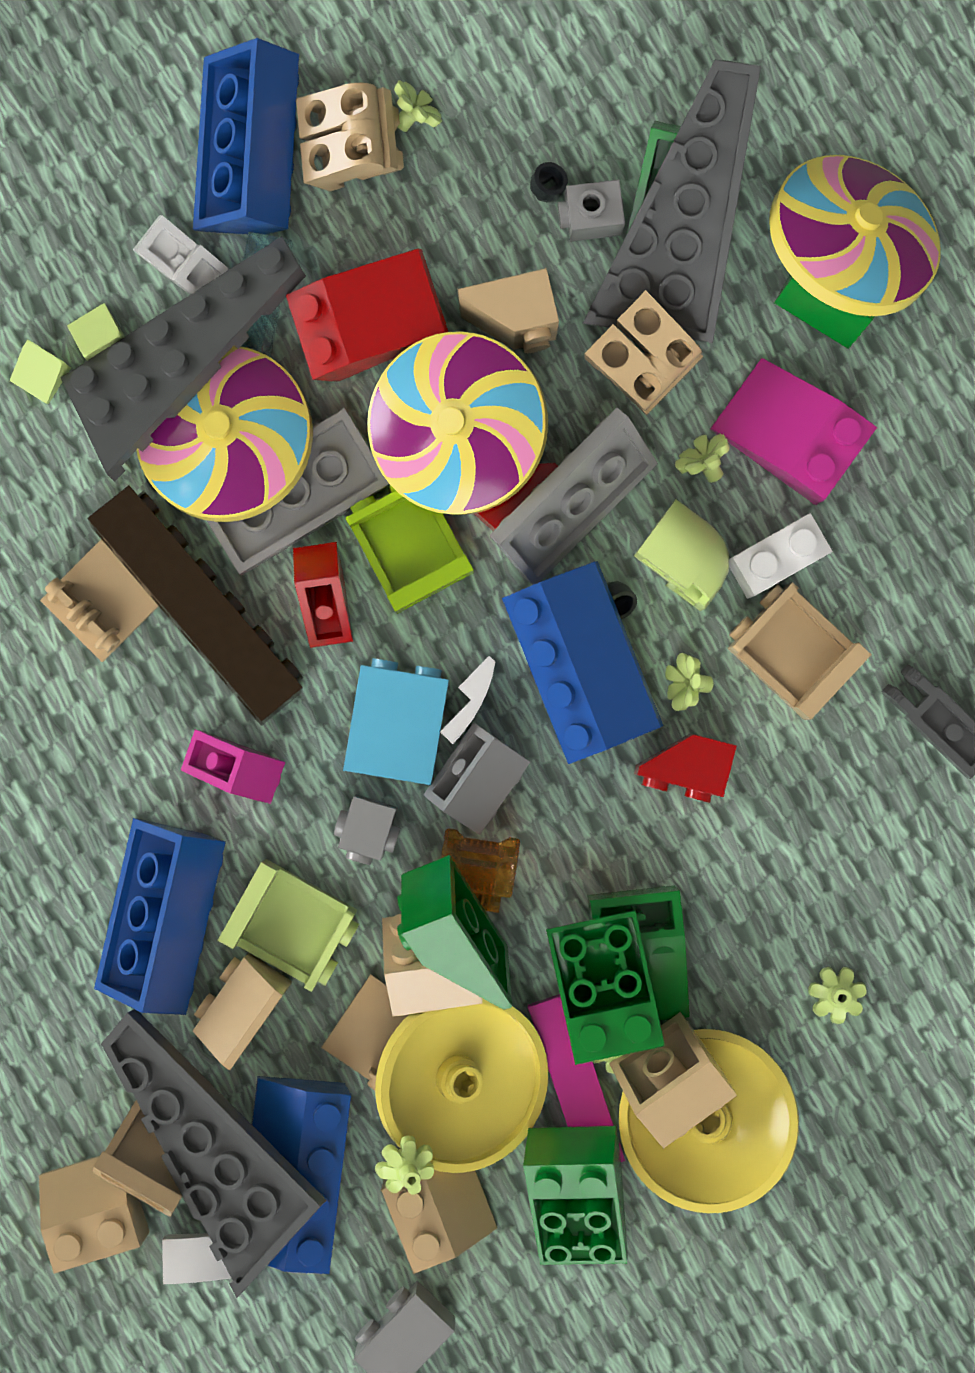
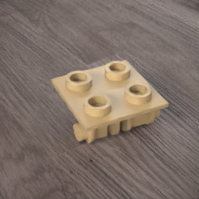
(99, 601)
(364, 1030)

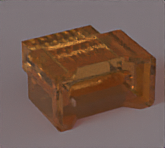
(485, 865)

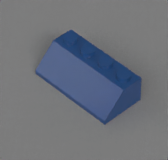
(246, 139)
(582, 662)
(159, 917)
(309, 1129)

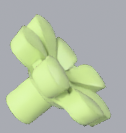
(415, 107)
(704, 457)
(686, 682)
(831, 989)
(405, 1166)

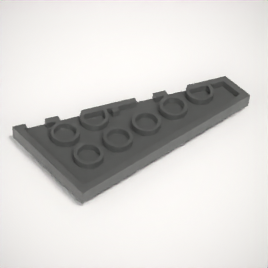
(688, 216)
(170, 358)
(216, 1157)

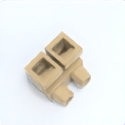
(351, 137)
(667, 355)

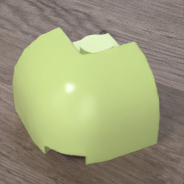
(687, 555)

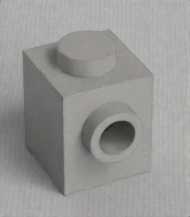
(606, 206)
(367, 829)

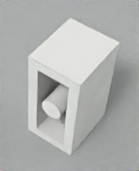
(779, 556)

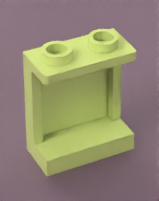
(290, 924)

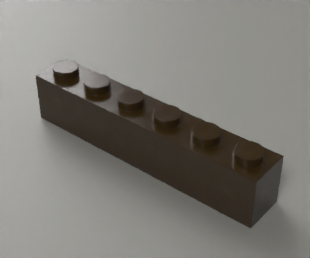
(196, 605)

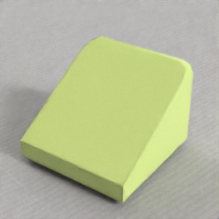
(95, 331)
(39, 372)

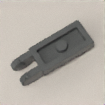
(938, 720)

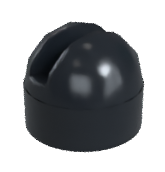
(542, 175)
(623, 598)

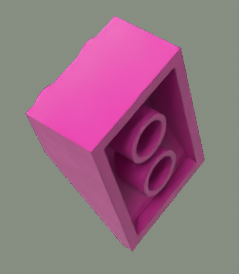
(793, 430)

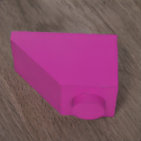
(232, 767)

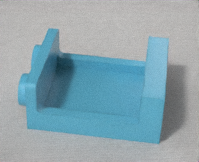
(396, 722)

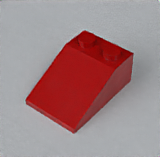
(366, 315)

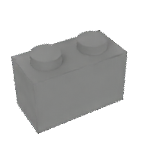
(476, 779)
(405, 1334)

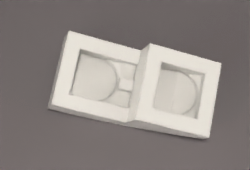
(178, 256)
(475, 688)
(190, 1259)

